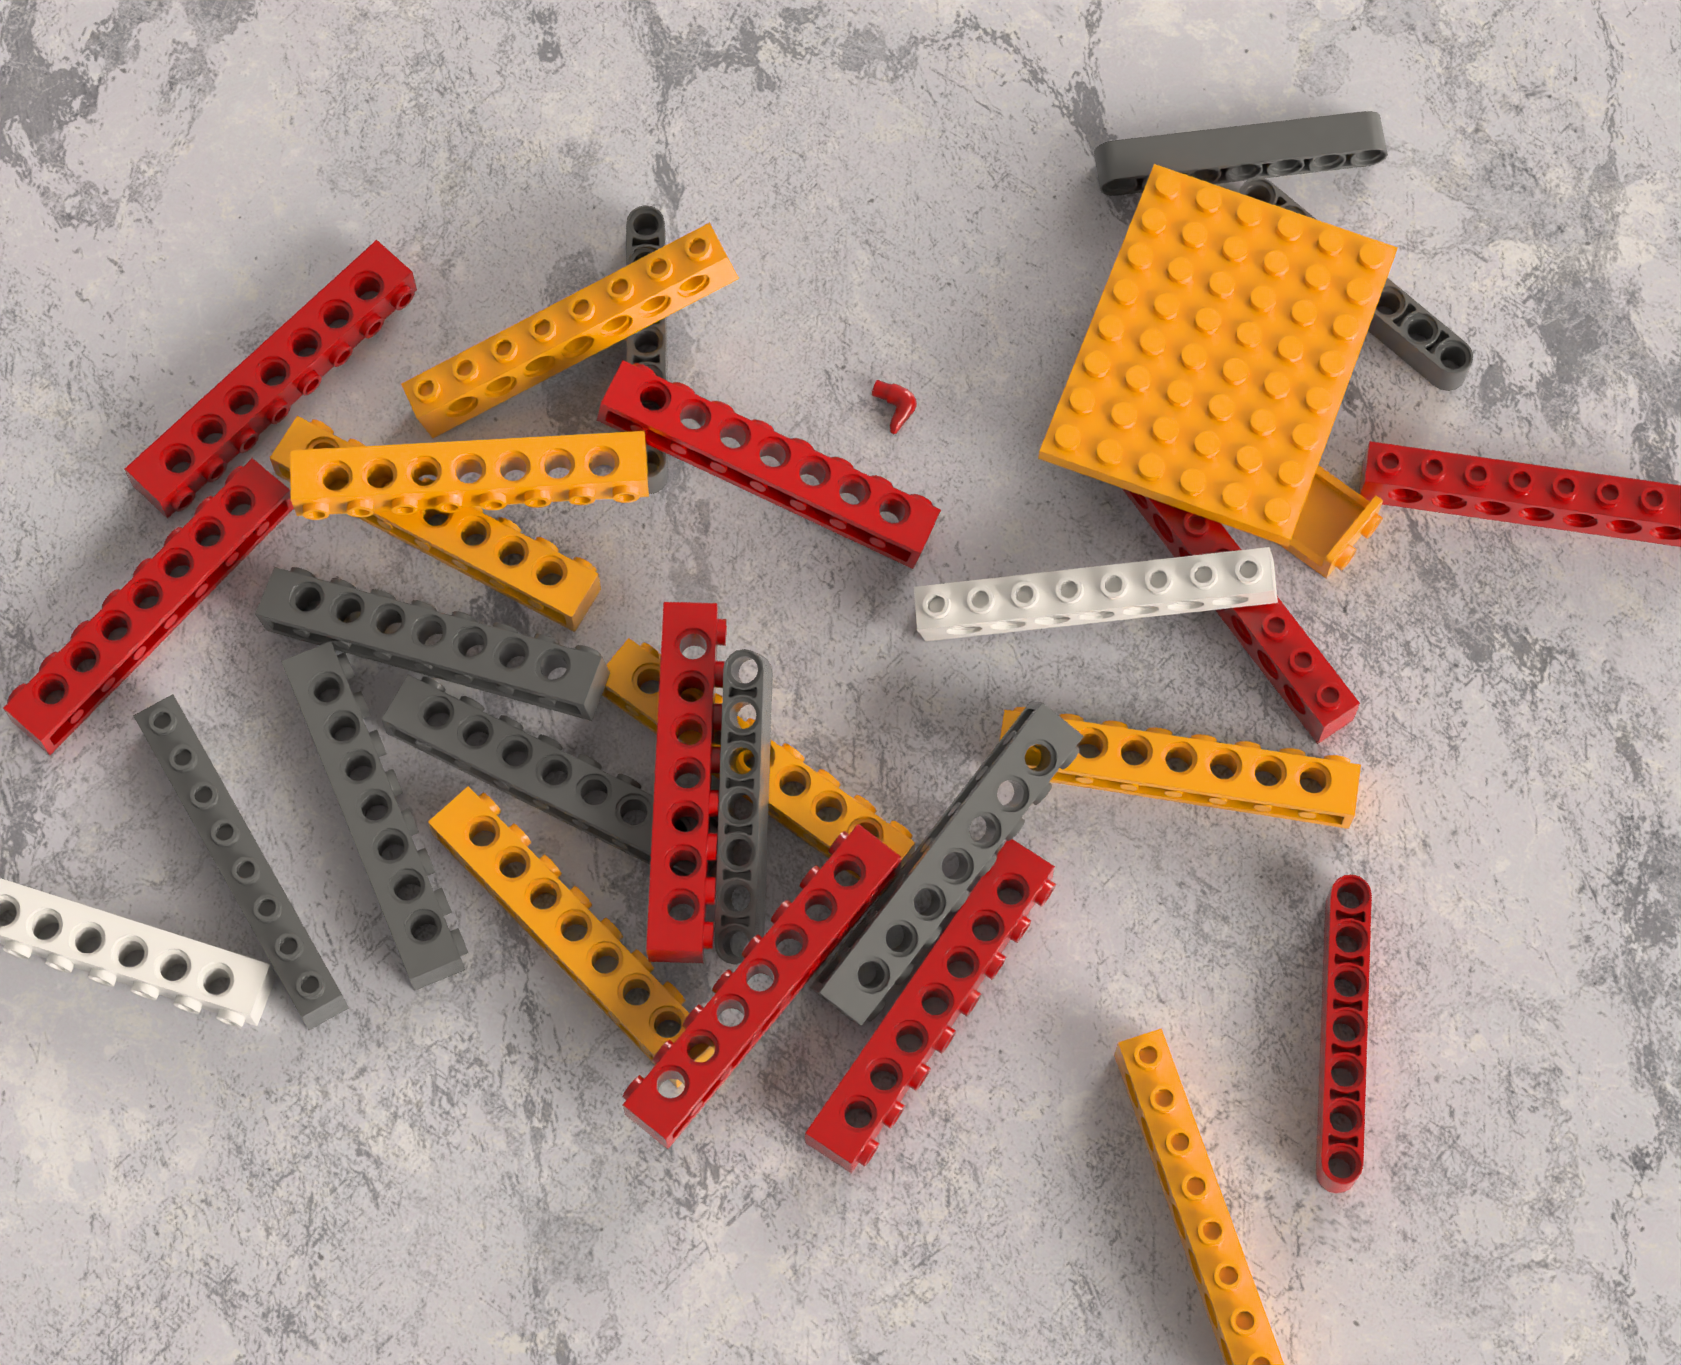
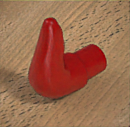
(898, 396)

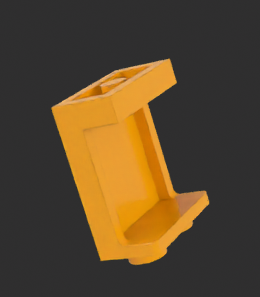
(1332, 523)

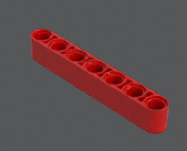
(1338, 1053)

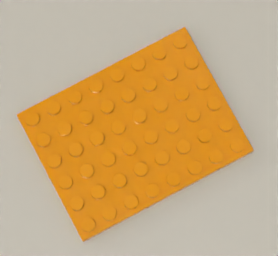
(1219, 355)

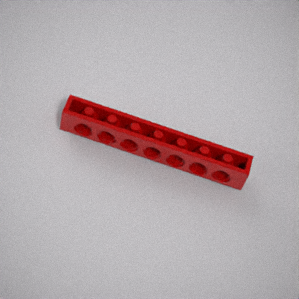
(309, 327)
(781, 484)
(1522, 493)
(685, 626)
(147, 628)
(1264, 630)
(1014, 869)
(668, 1117)

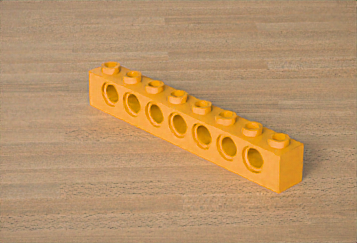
(569, 331)
(448, 461)
(562, 603)
(641, 663)
(1198, 785)
(455, 830)
(1196, 1201)

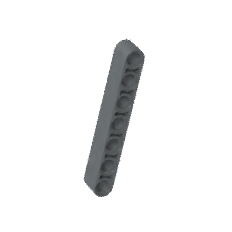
(1245, 151)
(1407, 317)
(655, 334)
(733, 786)

